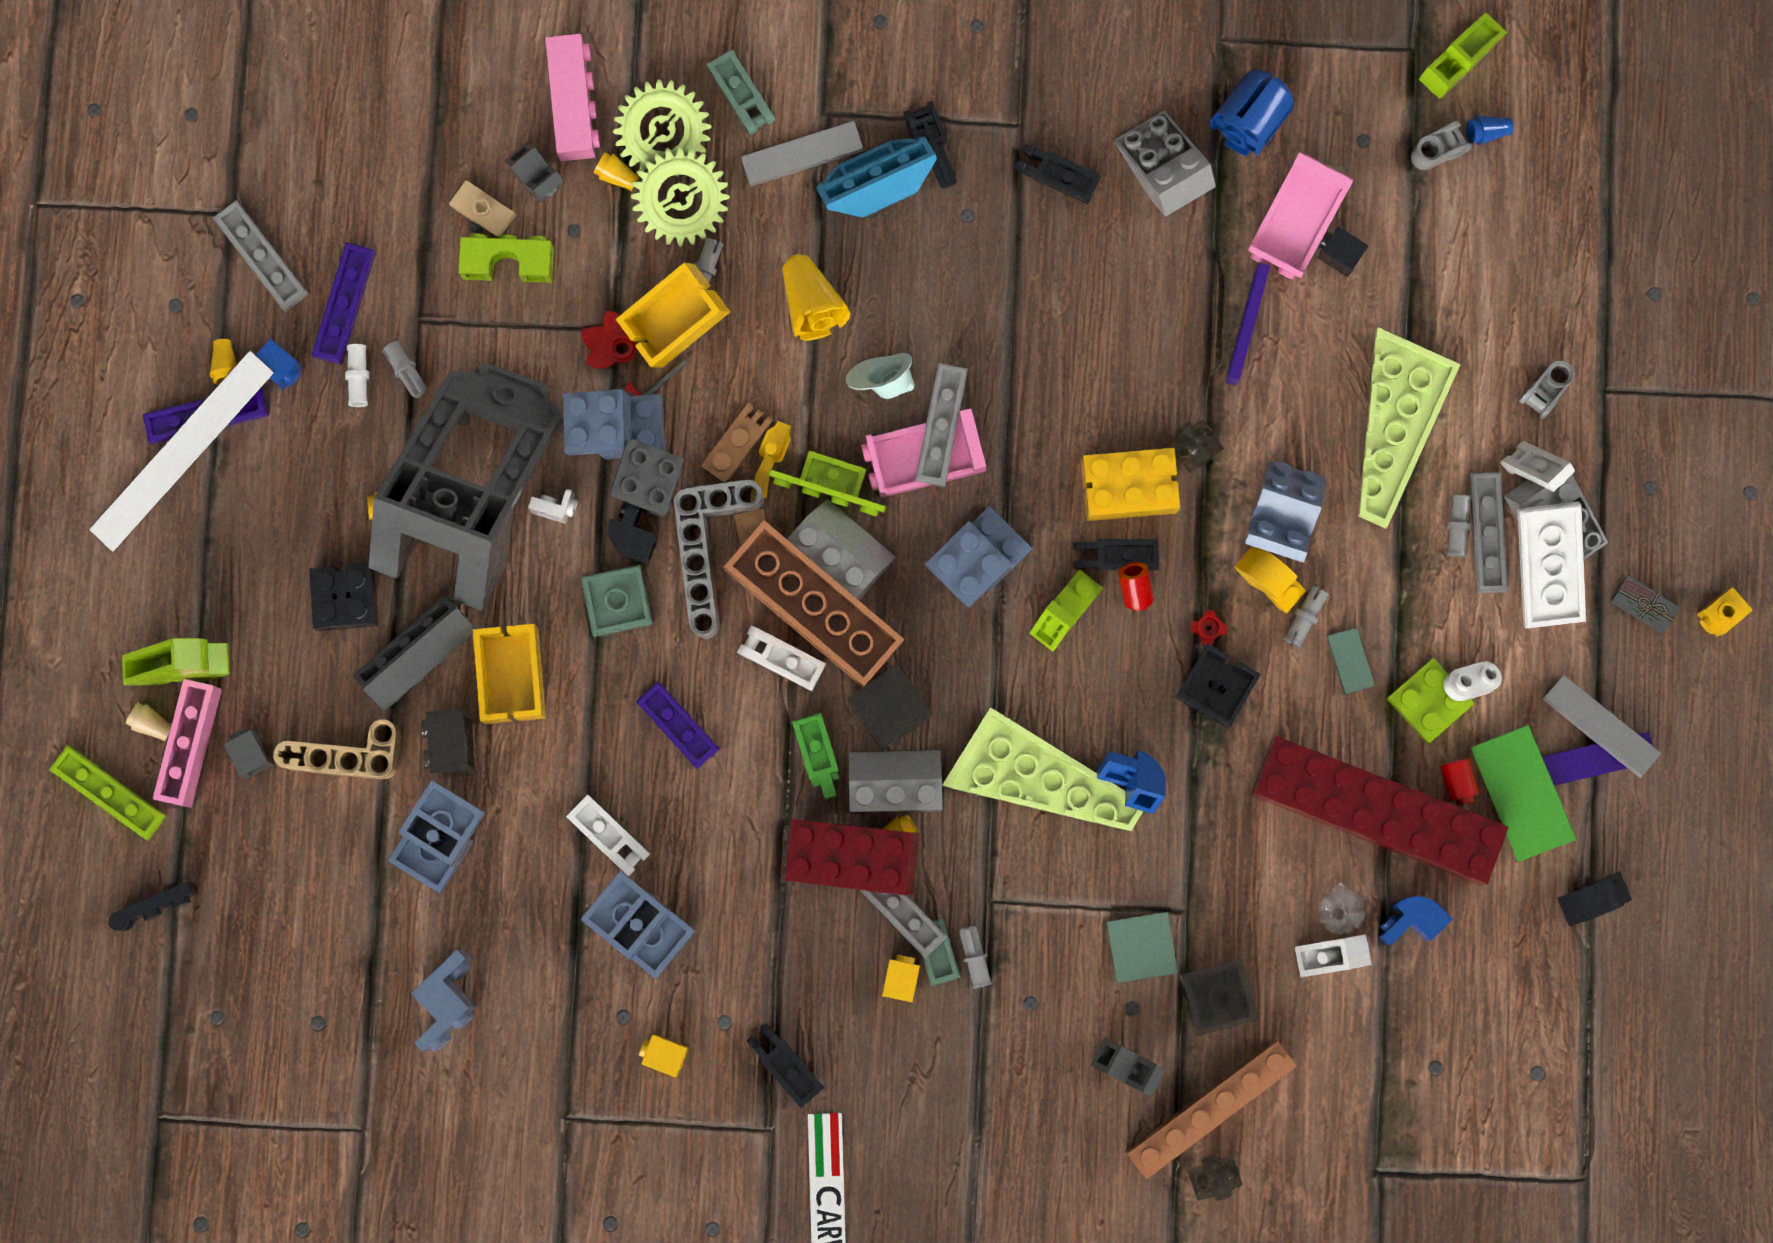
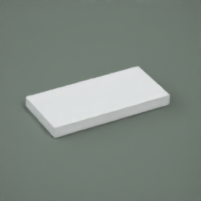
(1551, 564)

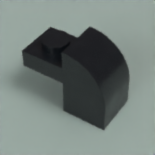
(629, 540)
(1594, 899)

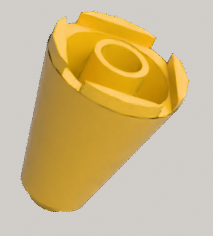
(811, 299)

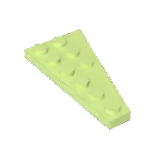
(1402, 408)
(1025, 770)

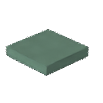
(616, 601)
(1142, 947)

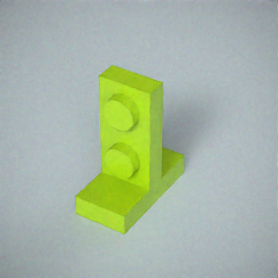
(1065, 610)

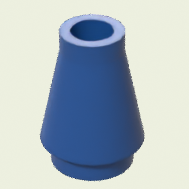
(1486, 128)

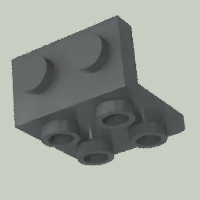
(647, 477)

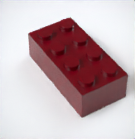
(852, 857)

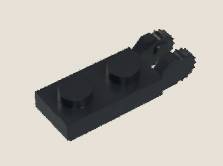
(1060, 174)
(1116, 553)
(787, 1068)

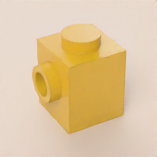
(1724, 612)

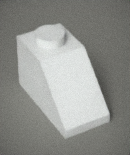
(1333, 955)

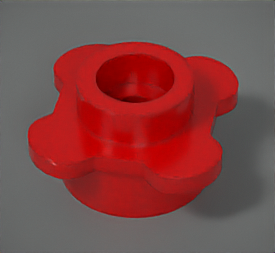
(1199, 627)

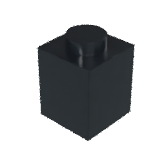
(1341, 251)

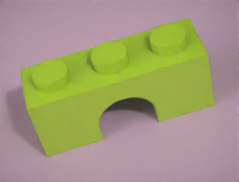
(481, 255)

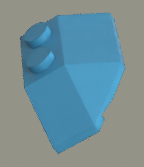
(878, 177)

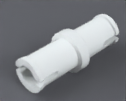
(357, 375)

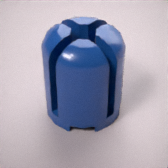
(1253, 112)

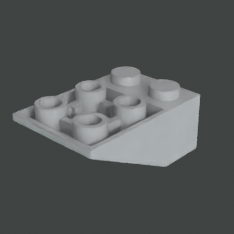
(1166, 163)
(1531, 495)

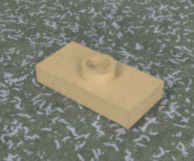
(482, 209)

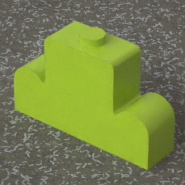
(175, 661)

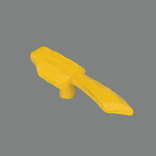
(773, 451)

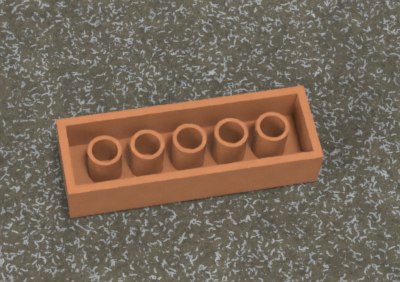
(813, 604)

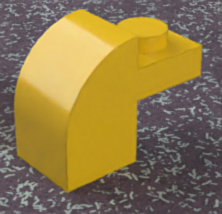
(1271, 577)

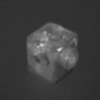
(1350, 902)

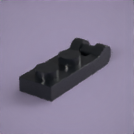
(151, 907)

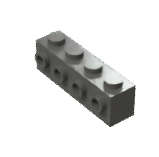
(414, 653)

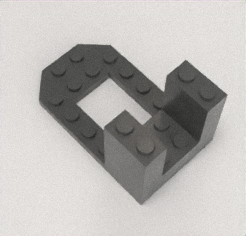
(451, 511)

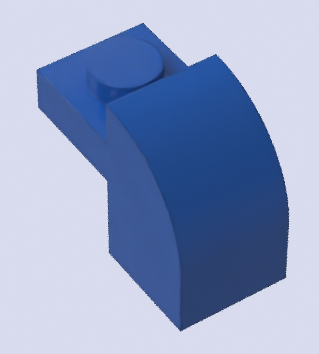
(1141, 777)
(1418, 912)

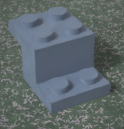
(609, 418)
(1286, 510)
(978, 557)
(436, 836)
(638, 925)
(445, 1001)

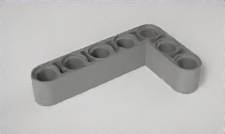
(701, 546)

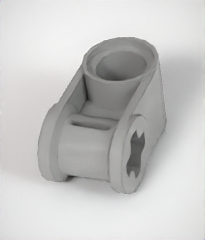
(1445, 145)
(1544, 392)

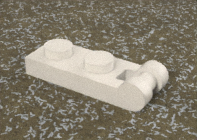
(1538, 466)
(782, 658)
(607, 834)

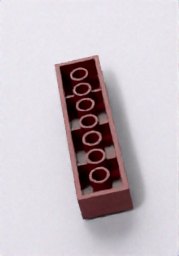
(1379, 811)

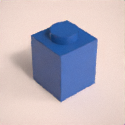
(284, 367)

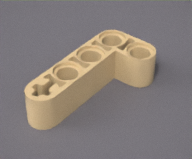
(336, 755)

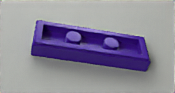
(678, 725)

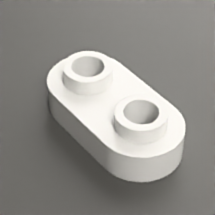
(1474, 679)

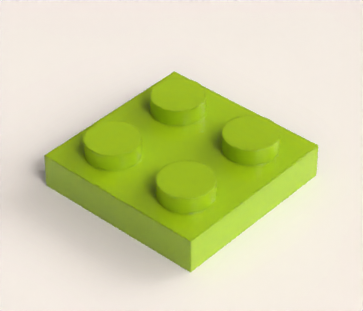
(1425, 702)

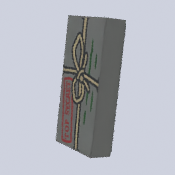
(1645, 604)

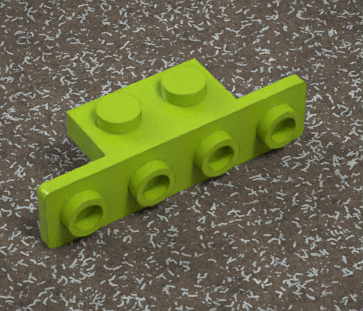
(831, 478)

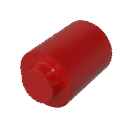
(1136, 586)
(1460, 781)

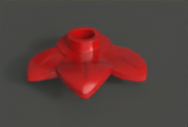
(605, 341)

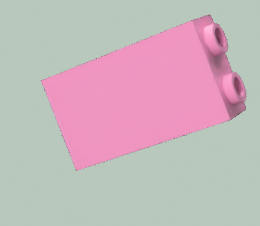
(1299, 216)
(898, 452)

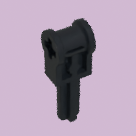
(926, 123)

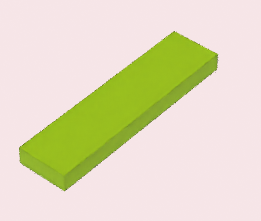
(108, 792)

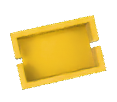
(673, 315)
(1130, 484)
(509, 674)

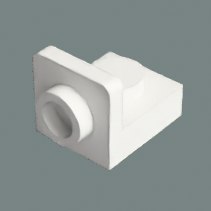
(549, 507)

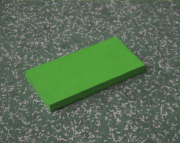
(1523, 793)

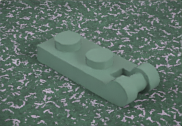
(740, 91)

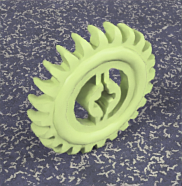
(660, 97)
(655, 212)

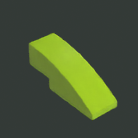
(1462, 55)

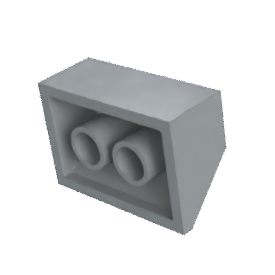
(842, 548)
(895, 782)

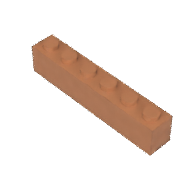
(1210, 1109)

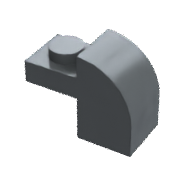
(534, 172)
(1128, 1067)

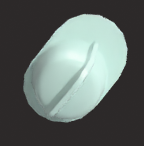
(884, 375)

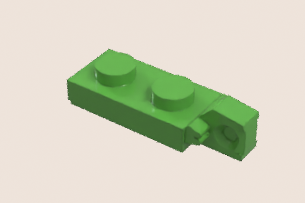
(817, 753)

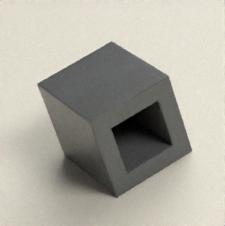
(247, 753)

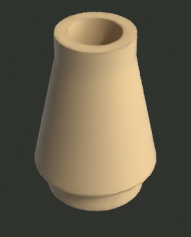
(148, 722)

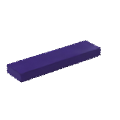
(343, 303)
(1247, 324)
(164, 423)
(1583, 763)

